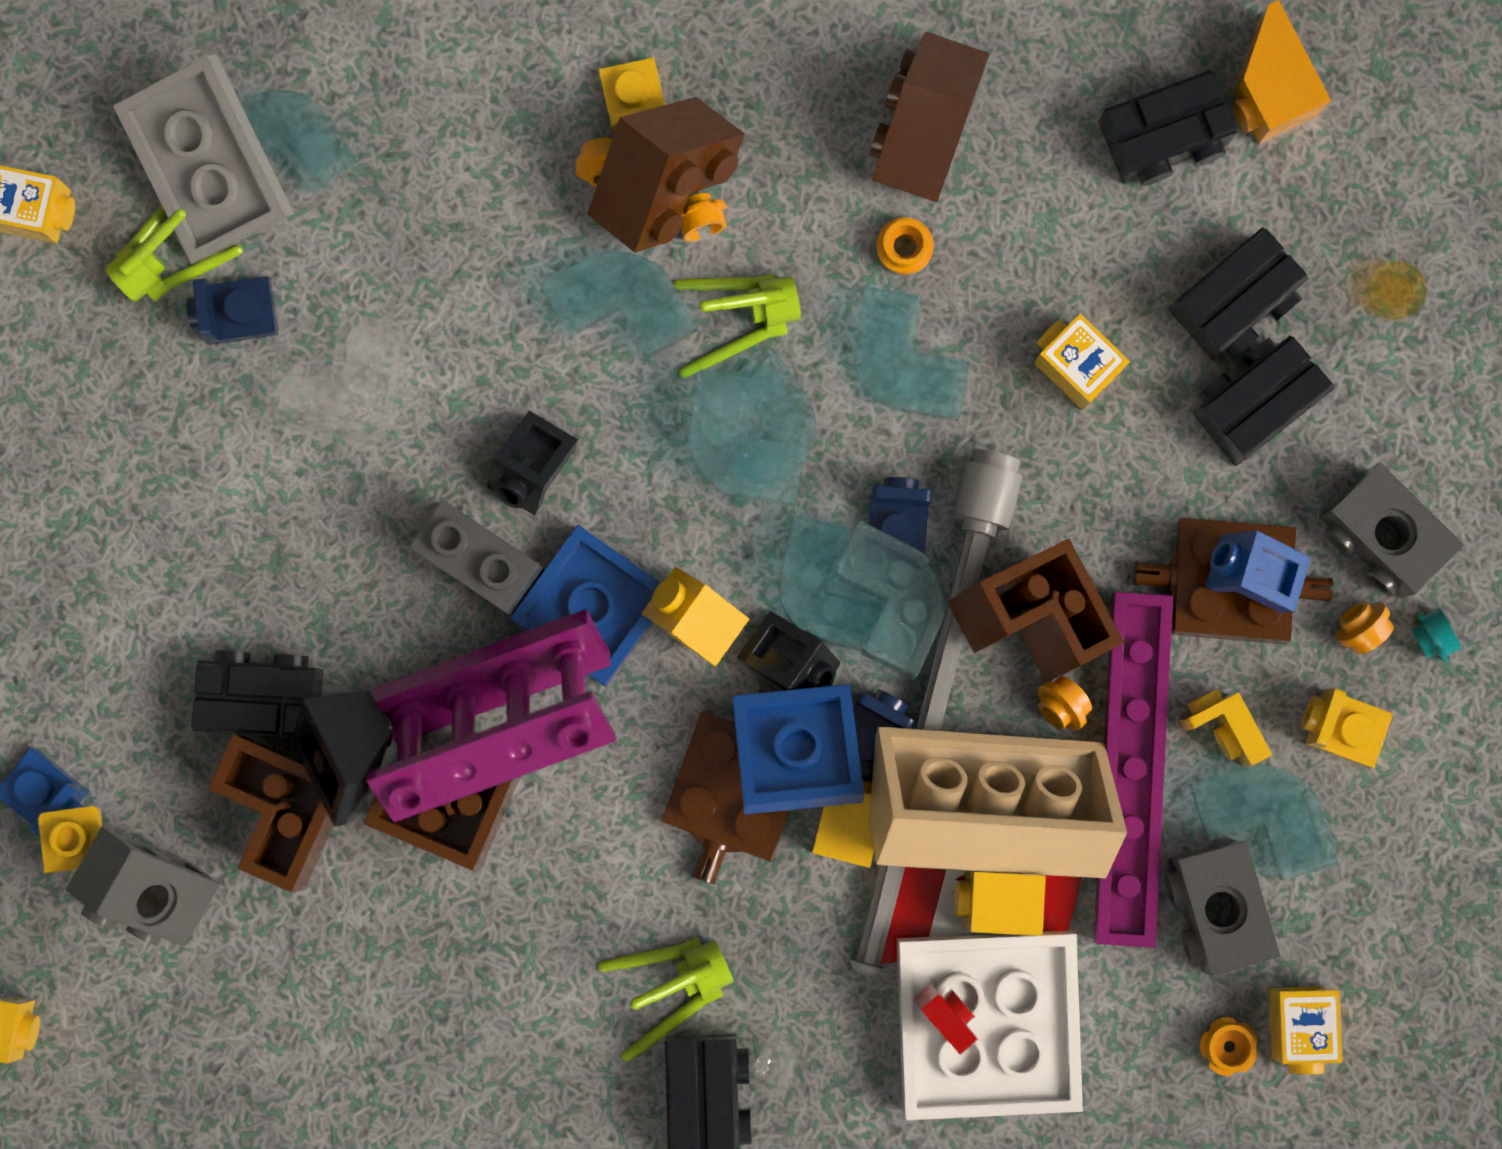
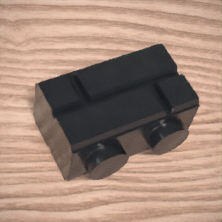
(1168, 128)
(1239, 294)
(1262, 399)
(252, 697)
(704, 1092)

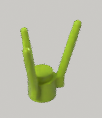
(139, 268)
(769, 301)
(700, 971)

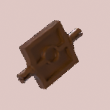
(1221, 614)
(710, 801)

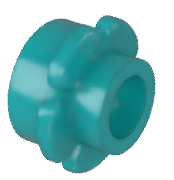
(1436, 635)

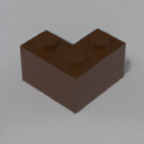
(931, 108)
(655, 167)
(1050, 606)
(292, 817)
(453, 831)

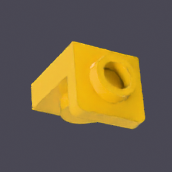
(631, 89)
(1346, 727)
(1238, 731)
(67, 836)

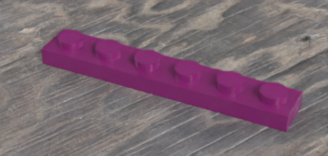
(1136, 754)

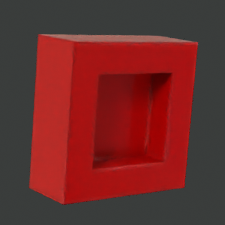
(948, 1015)

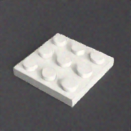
(1023, 1021)

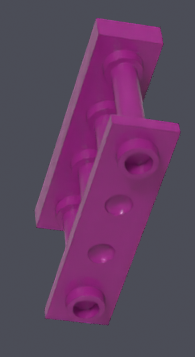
(481, 682)

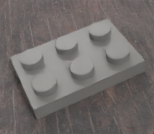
(203, 158)

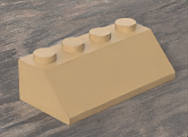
(994, 803)

